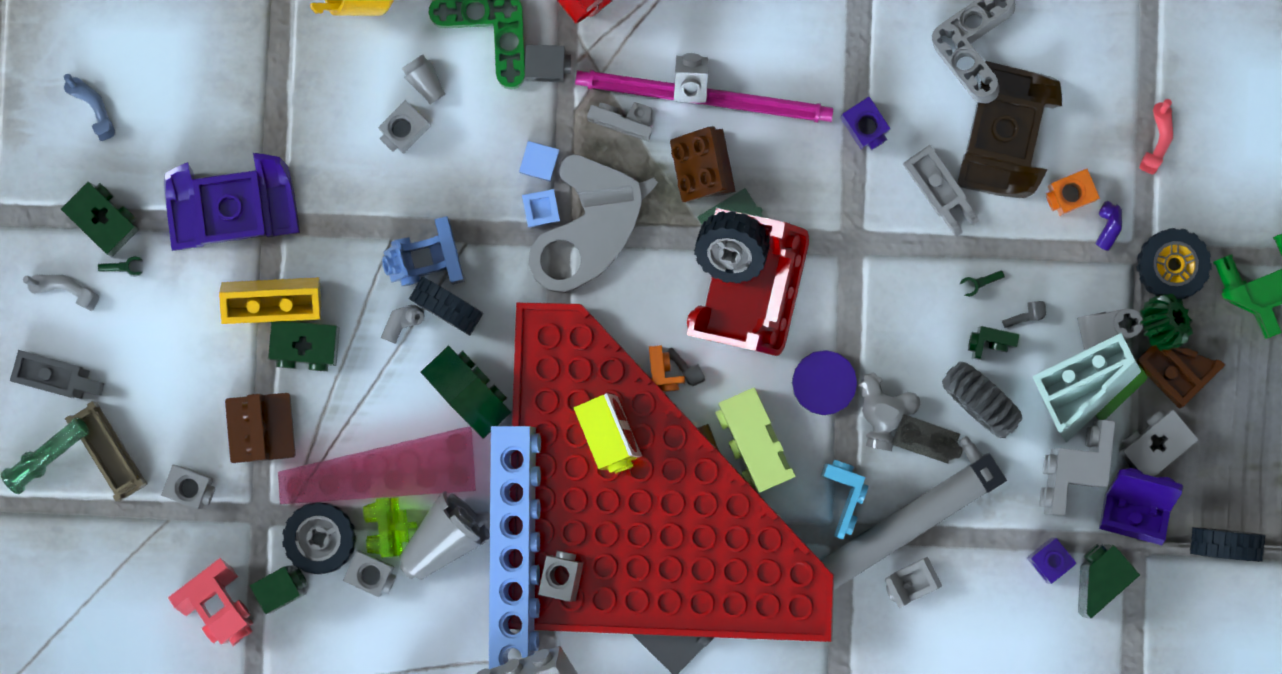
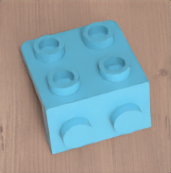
(842, 473)

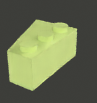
(754, 440)

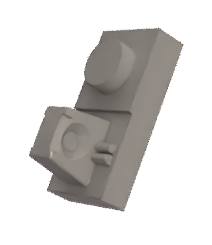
(635, 124)

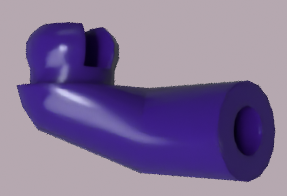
(1113, 226)

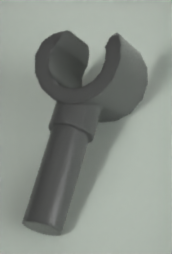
(1036, 311)
(692, 375)

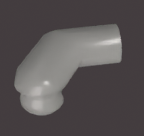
(400, 319)

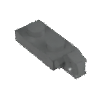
(53, 376)

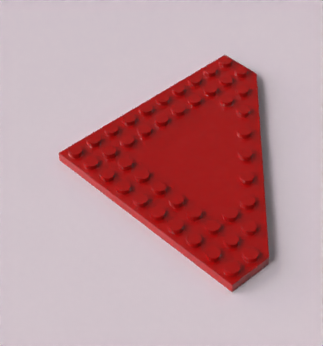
(674, 537)

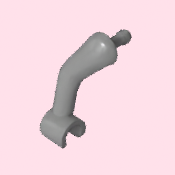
(43, 283)

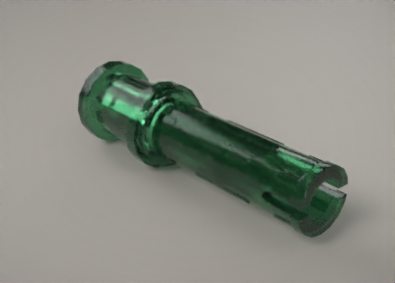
(34, 463)

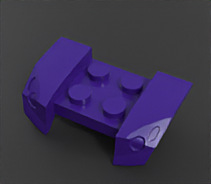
(230, 204)

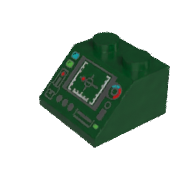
(1103, 578)

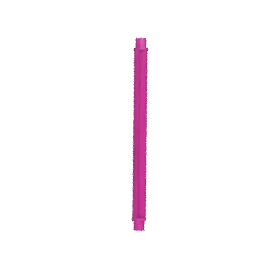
(714, 97)

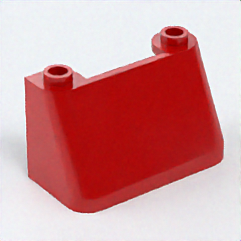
(758, 311)

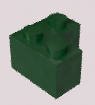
(467, 390)

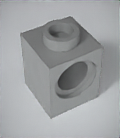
(406, 113)
(174, 484)
(355, 574)
(550, 587)

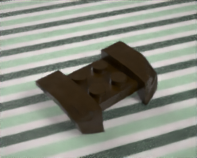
(1007, 132)

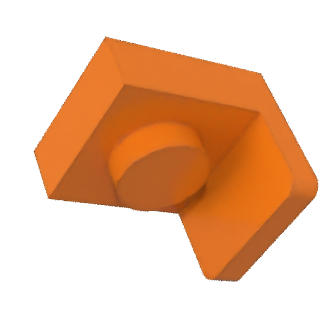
(659, 365)

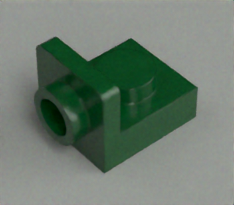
(997, 340)

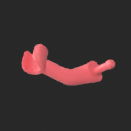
(1163, 118)

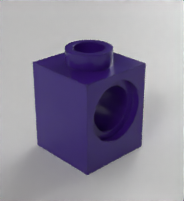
(862, 110)
(1051, 560)

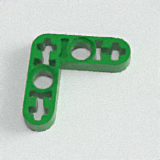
(501, 27)

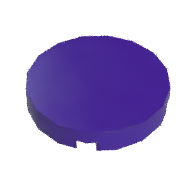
(824, 382)

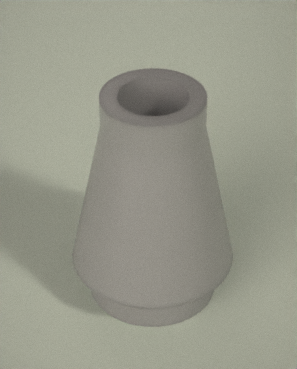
(424, 79)

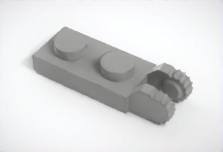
(939, 187)

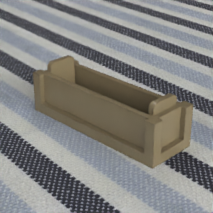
(109, 453)

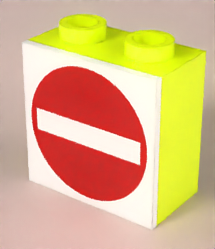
(608, 433)

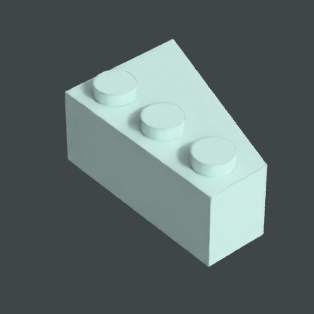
(1086, 383)

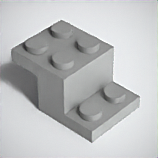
(1077, 467)

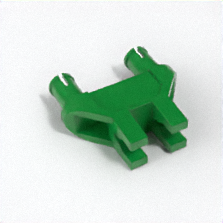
(1255, 296)

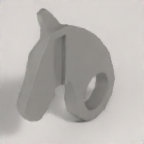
(610, 216)

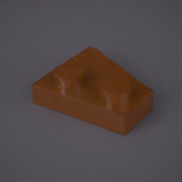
(1178, 372)

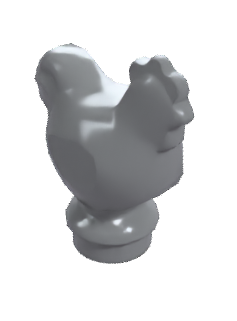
(884, 411)

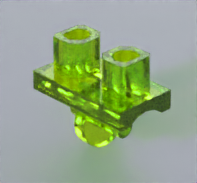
(391, 525)

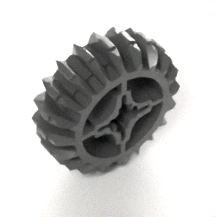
(982, 399)

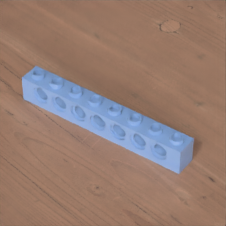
(502, 541)

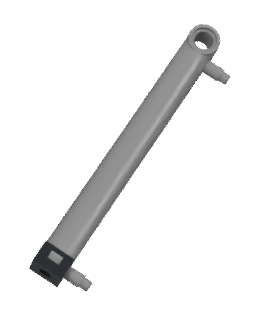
(916, 517)

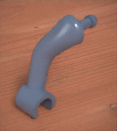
(80, 90)

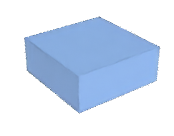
(539, 161)
(541, 208)

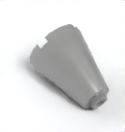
(442, 537)

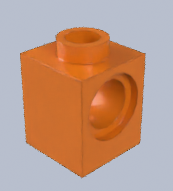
(1086, 192)

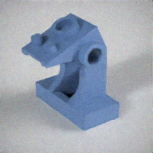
(399, 263)

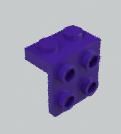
(1139, 505)

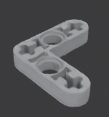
(962, 39)

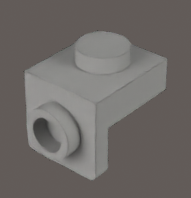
(691, 78)
(912, 582)

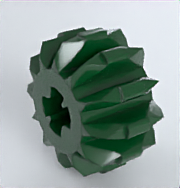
(1166, 322)

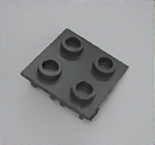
(673, 651)

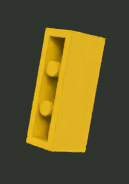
(270, 300)

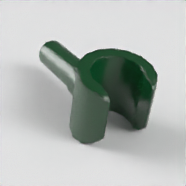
(121, 266)
(983, 281)

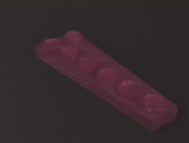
(401, 469)

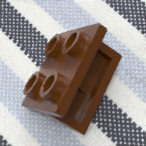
(702, 164)
(260, 427)

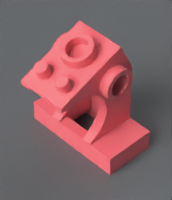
(231, 621)

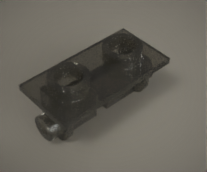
(927, 439)

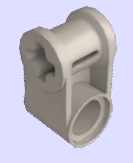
(1103, 325)

